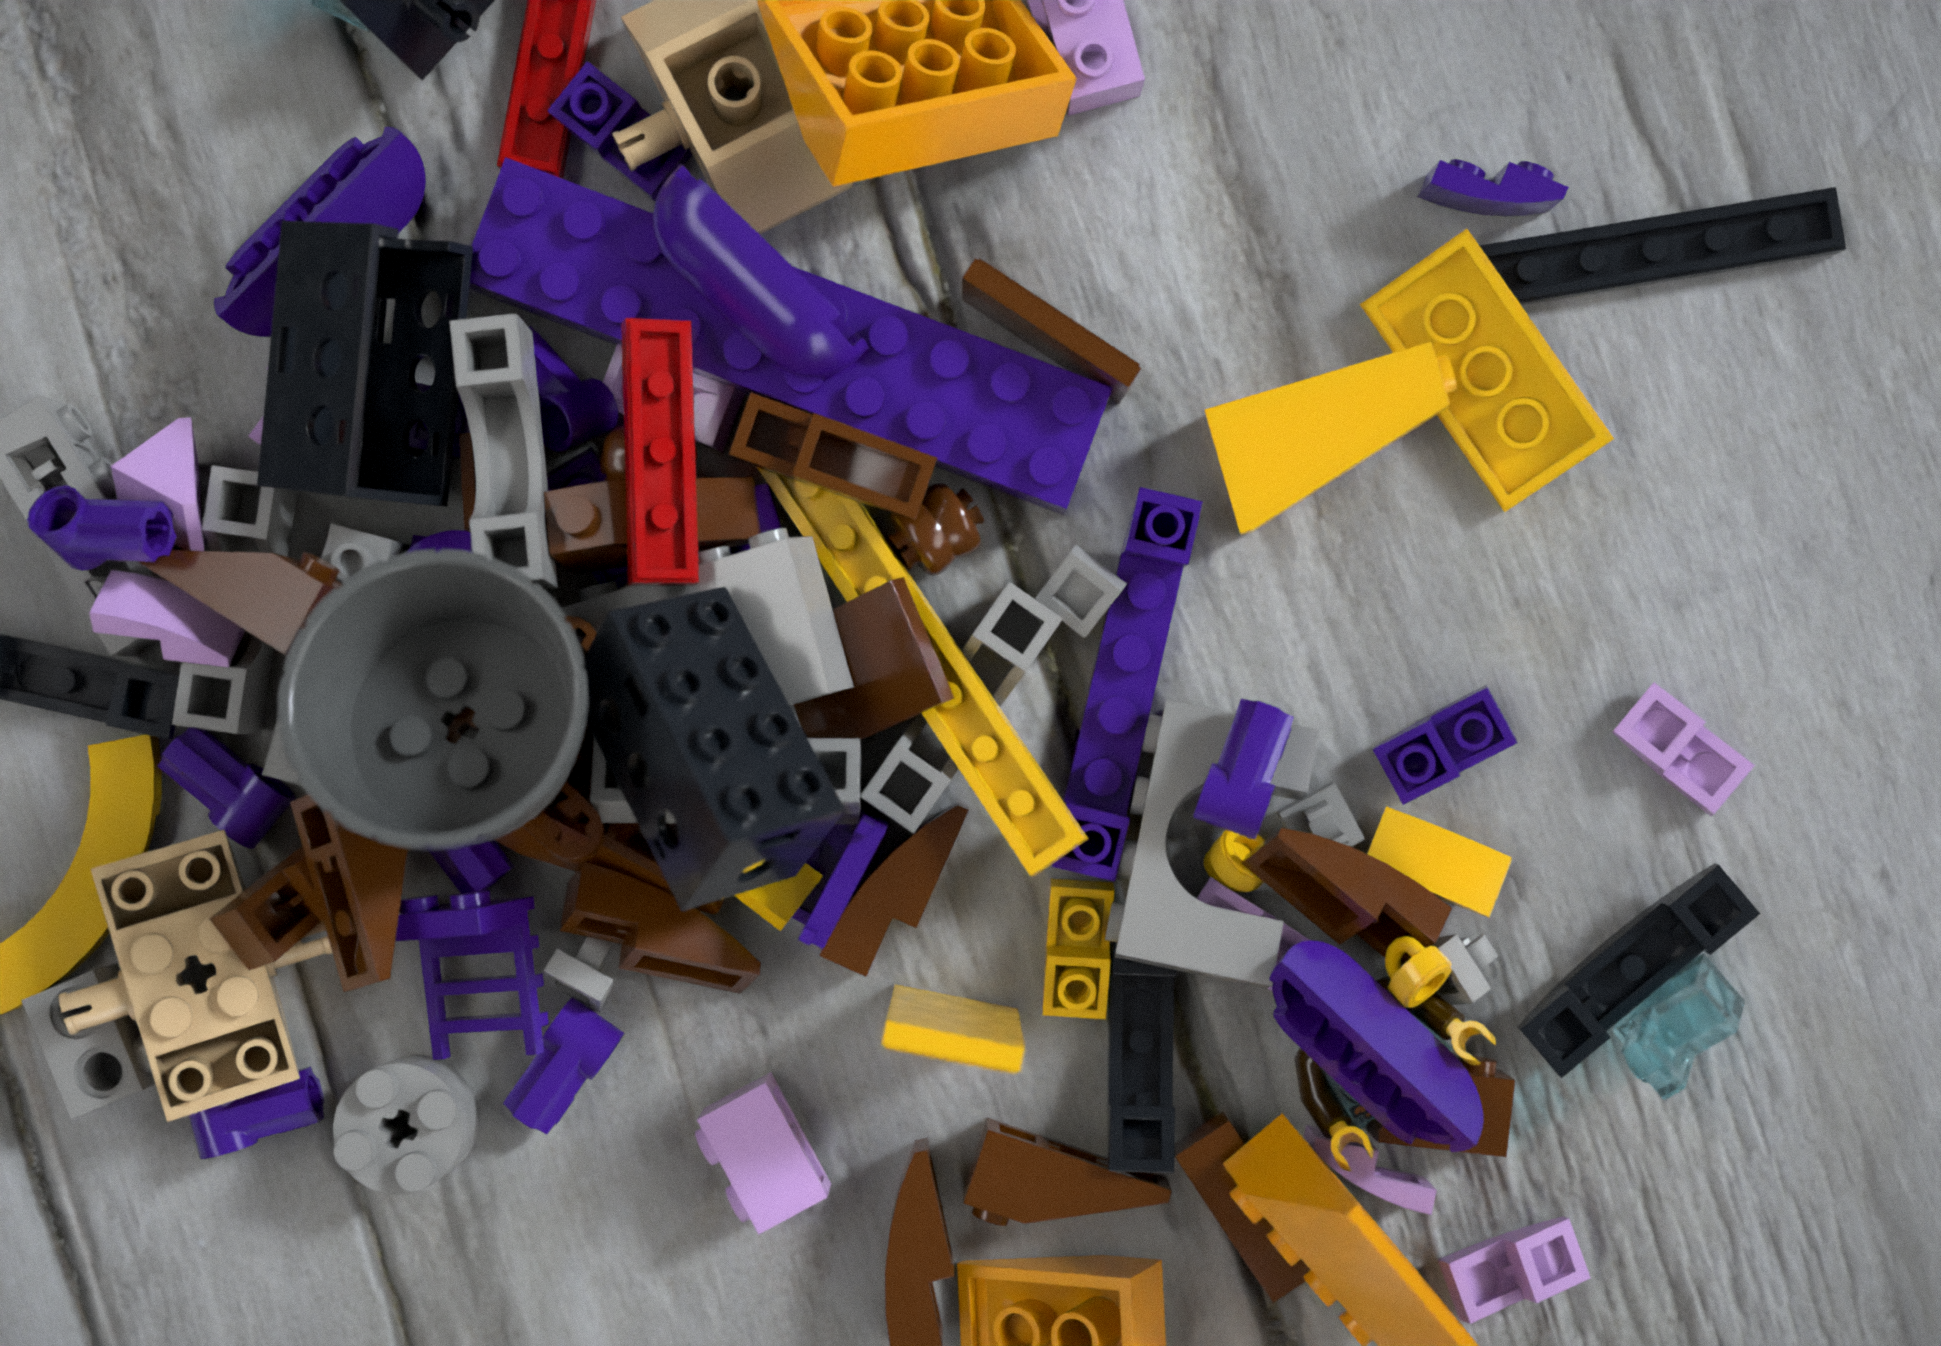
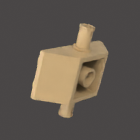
(743, 147)
(197, 1042)

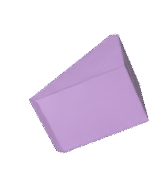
(168, 472)

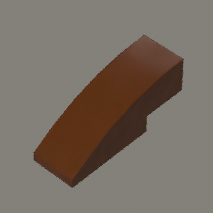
(832, 456)
(894, 890)
(1347, 890)
(271, 913)
(655, 931)
(1202, 1159)
(916, 1254)

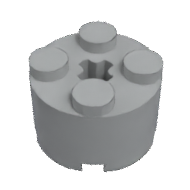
(372, 1139)

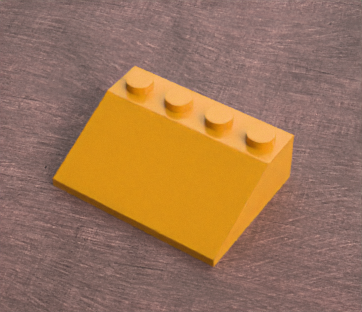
(915, 80)
(1339, 1242)
(1062, 1301)

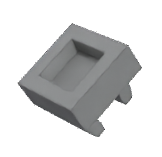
(1080, 591)
(1324, 815)
(1467, 958)
(582, 975)

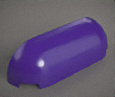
(356, 184)
(750, 281)
(1374, 1047)

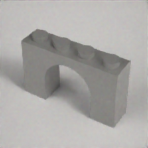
(779, 598)
(1160, 918)

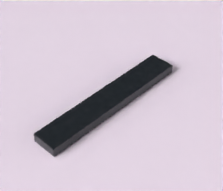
(1670, 247)

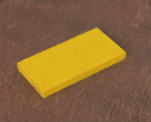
(1514, 400)
(954, 1029)

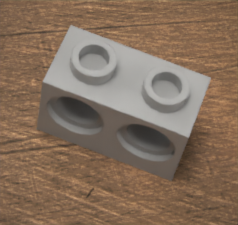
(78, 1058)

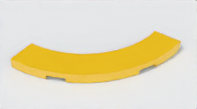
(118, 826)

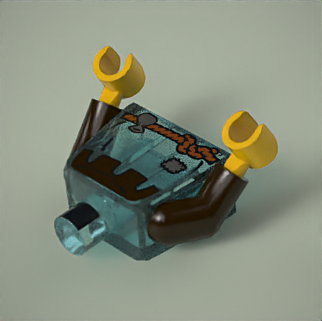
(1335, 1108)

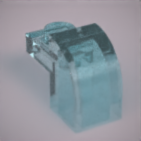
(1677, 1024)

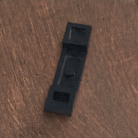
(88, 686)
(1634, 965)
(1140, 1067)

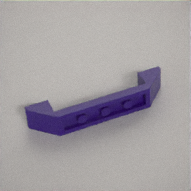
(1126, 678)

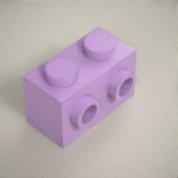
(1097, 48)
(762, 1154)

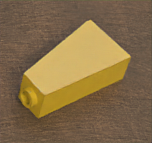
(1312, 431)

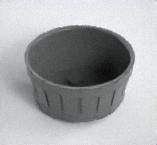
(388, 666)

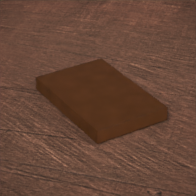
(1047, 329)
(889, 665)

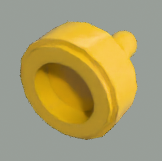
(1225, 860)
(1419, 975)

